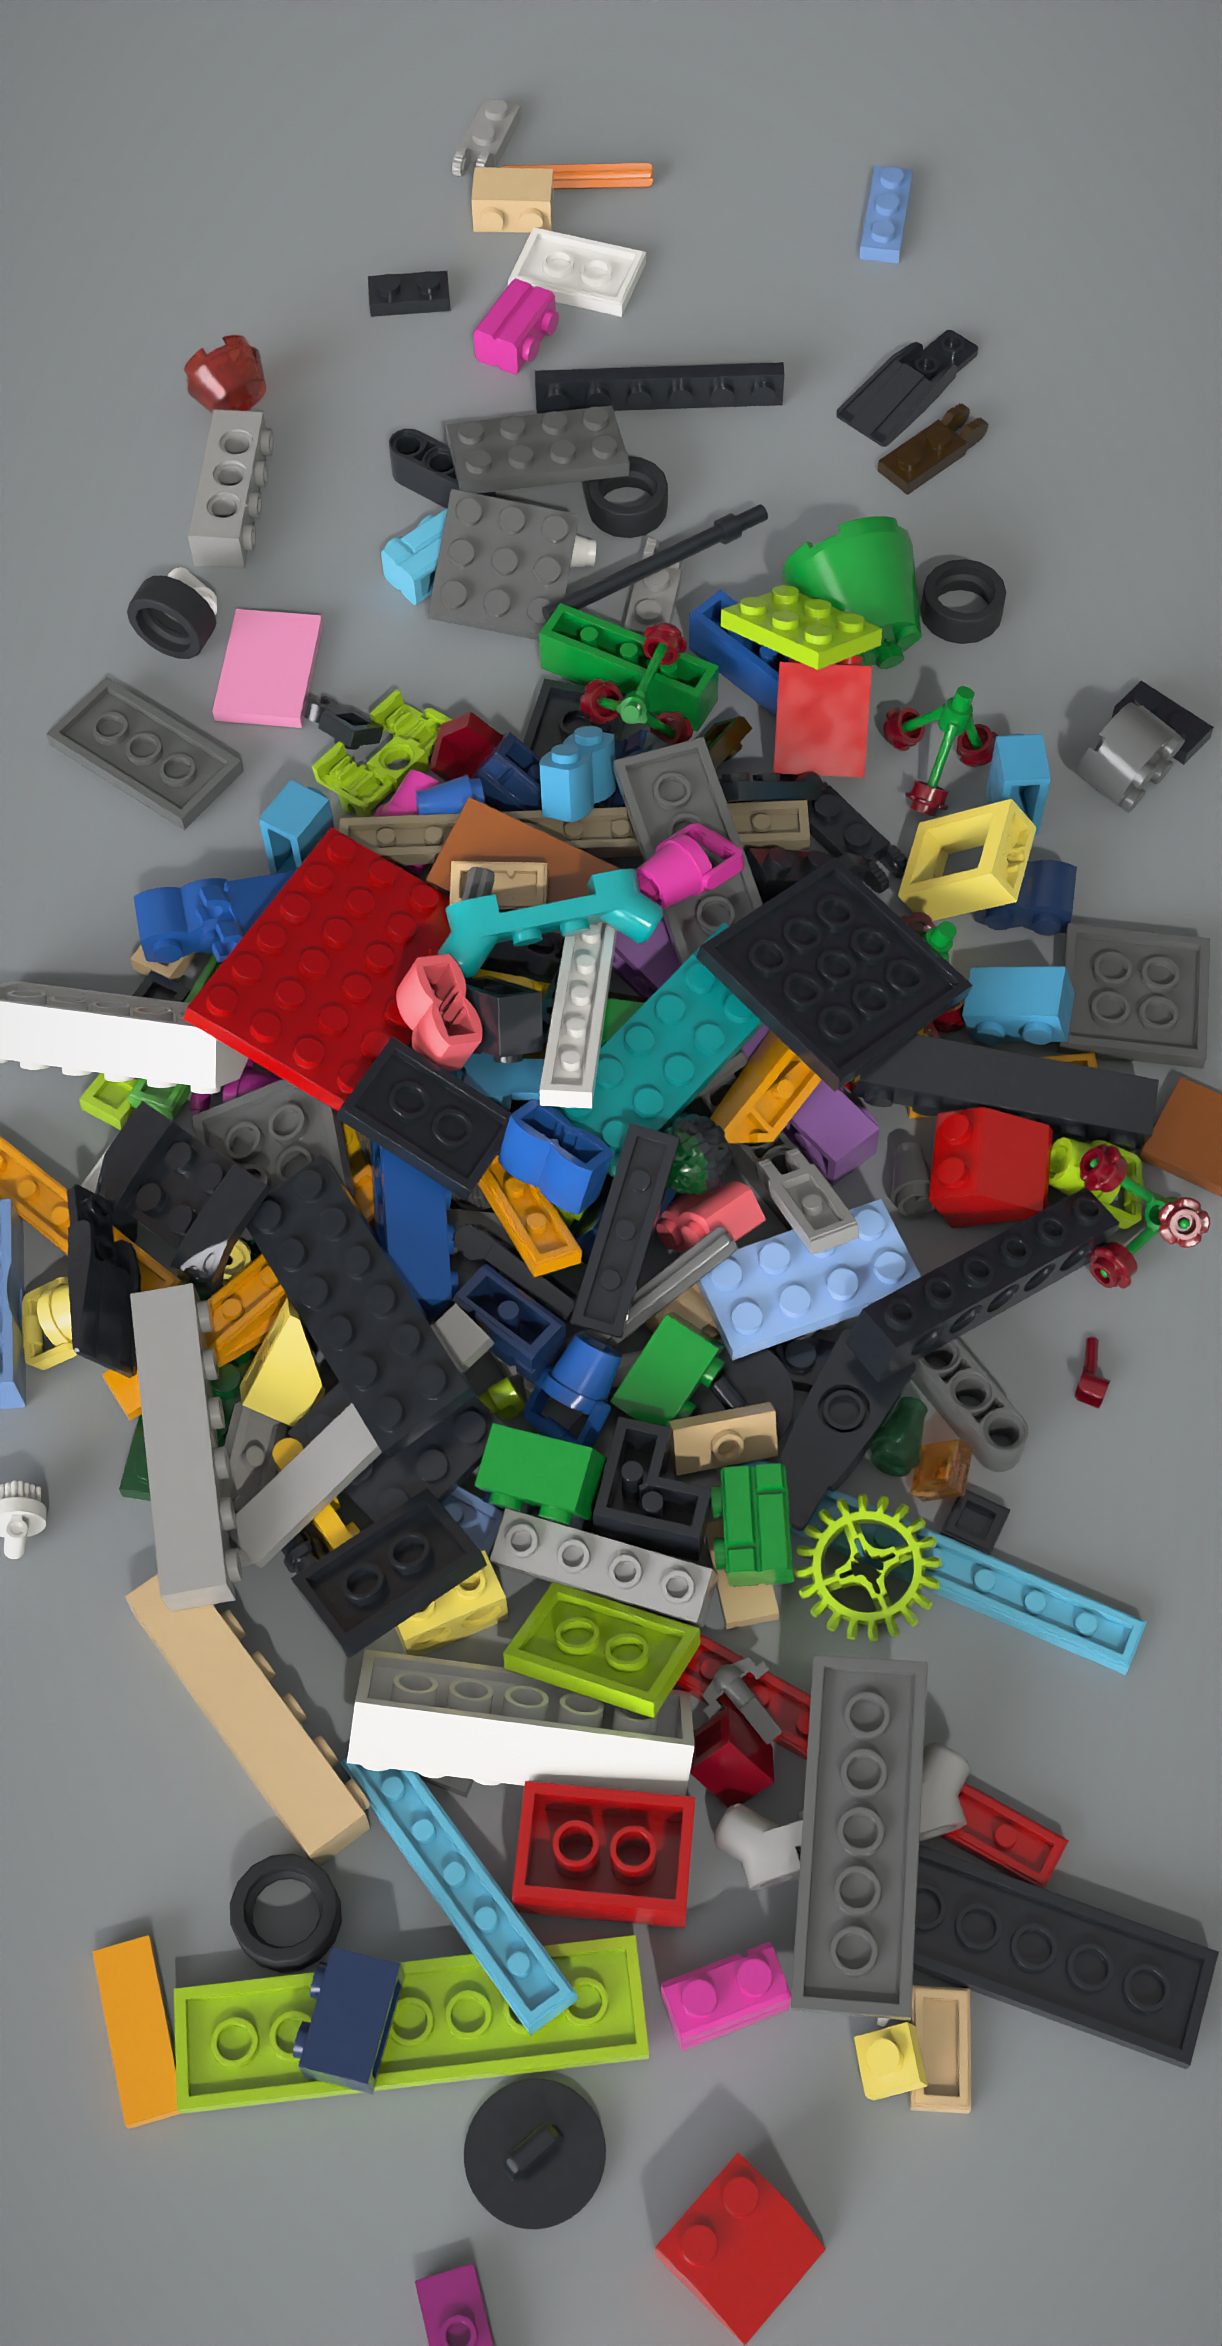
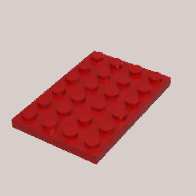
(323, 968)

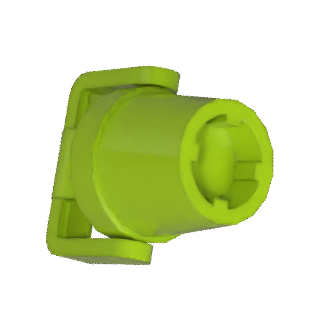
(1065, 1177)

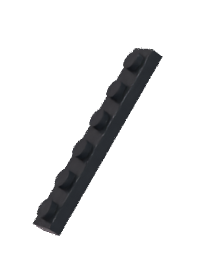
(661, 387)

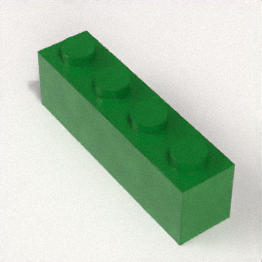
(593, 649)

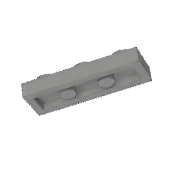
(250, 1456)

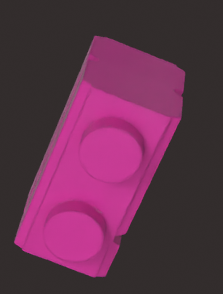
(516, 326)
(725, 1996)

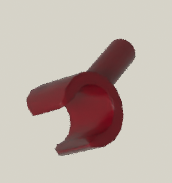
(1091, 1387)

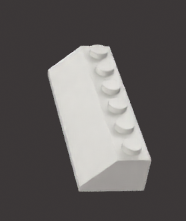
(111, 1036)
(512, 1728)

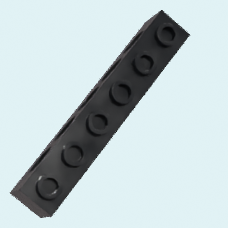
(980, 1284)

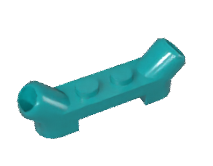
(611, 899)

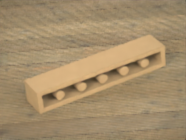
(256, 1722)

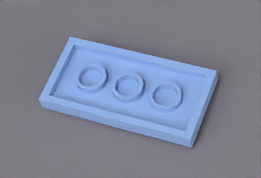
(783, 1291)

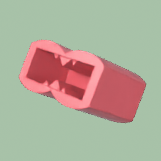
(438, 1013)
(694, 1215)

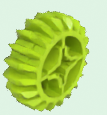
(850, 1524)

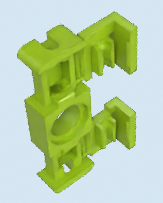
(412, 740)

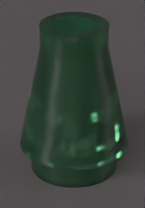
(899, 1441)

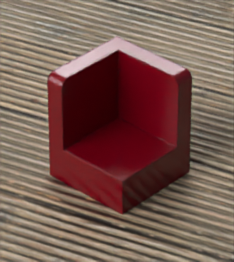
(462, 746)
(731, 1758)

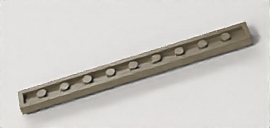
(600, 833)

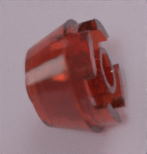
(227, 376)

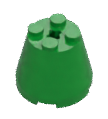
(865, 573)

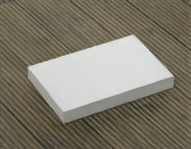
(580, 270)

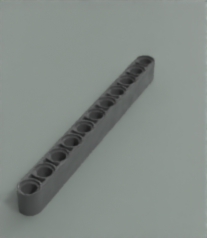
(937, 1384)

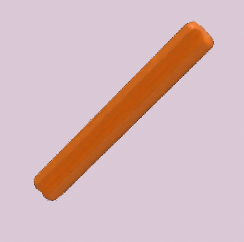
(598, 175)

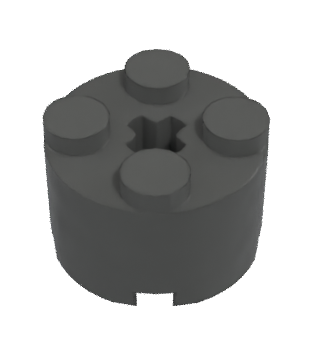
(1129, 755)

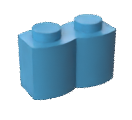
(577, 774)

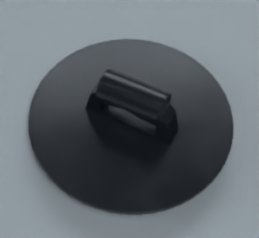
(749, 1382)
(534, 2154)

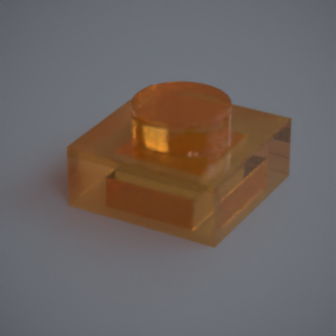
(942, 1470)

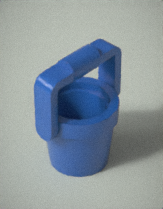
(580, 1382)

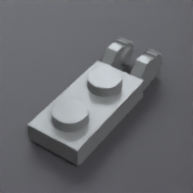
(487, 135)
(655, 596)
(808, 1203)

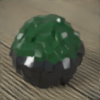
(701, 1156)

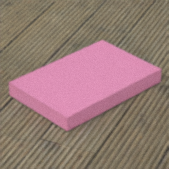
(268, 668)

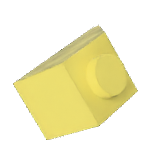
(285, 1373)

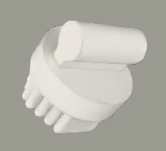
(20, 1516)

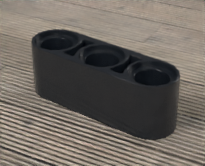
(424, 465)

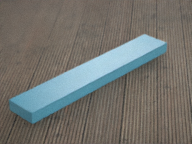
(466, 1894)

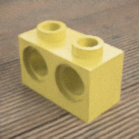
(456, 1614)

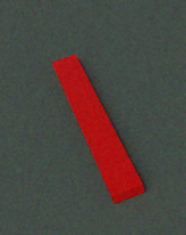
(992, 1828)

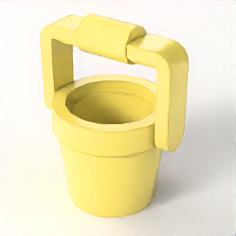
(47, 1311)

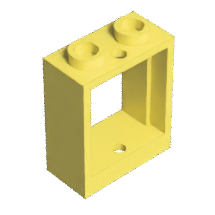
(996, 882)

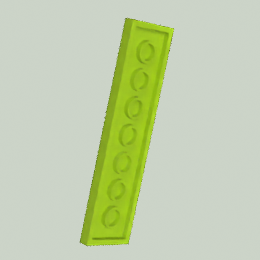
(447, 2028)

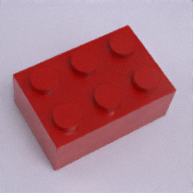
(604, 1854)

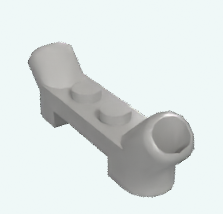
(773, 1850)

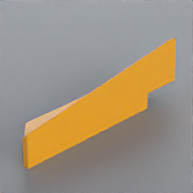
(765, 1094)

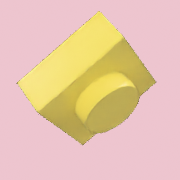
(890, 2061)

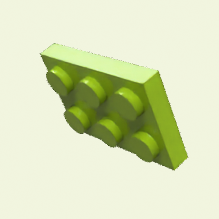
(801, 627)
(602, 1649)

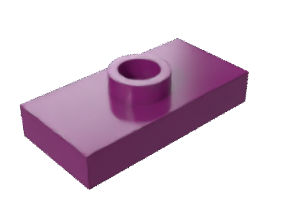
(454, 2308)

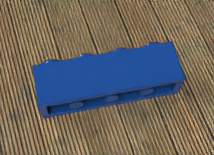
(739, 659)
(415, 1229)

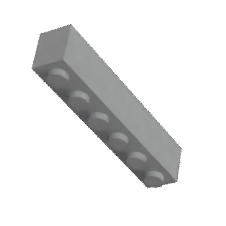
(183, 1448)

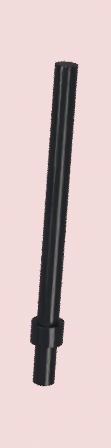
(724, 530)

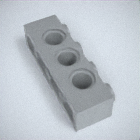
(229, 489)
(604, 1567)

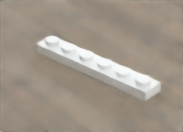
(578, 1018)

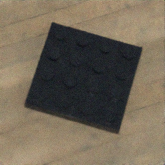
(834, 973)

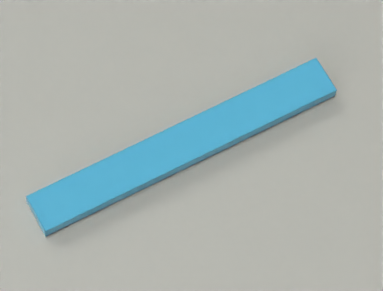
(1002, 1591)

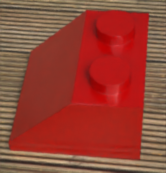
(989, 1167)
(740, 2248)

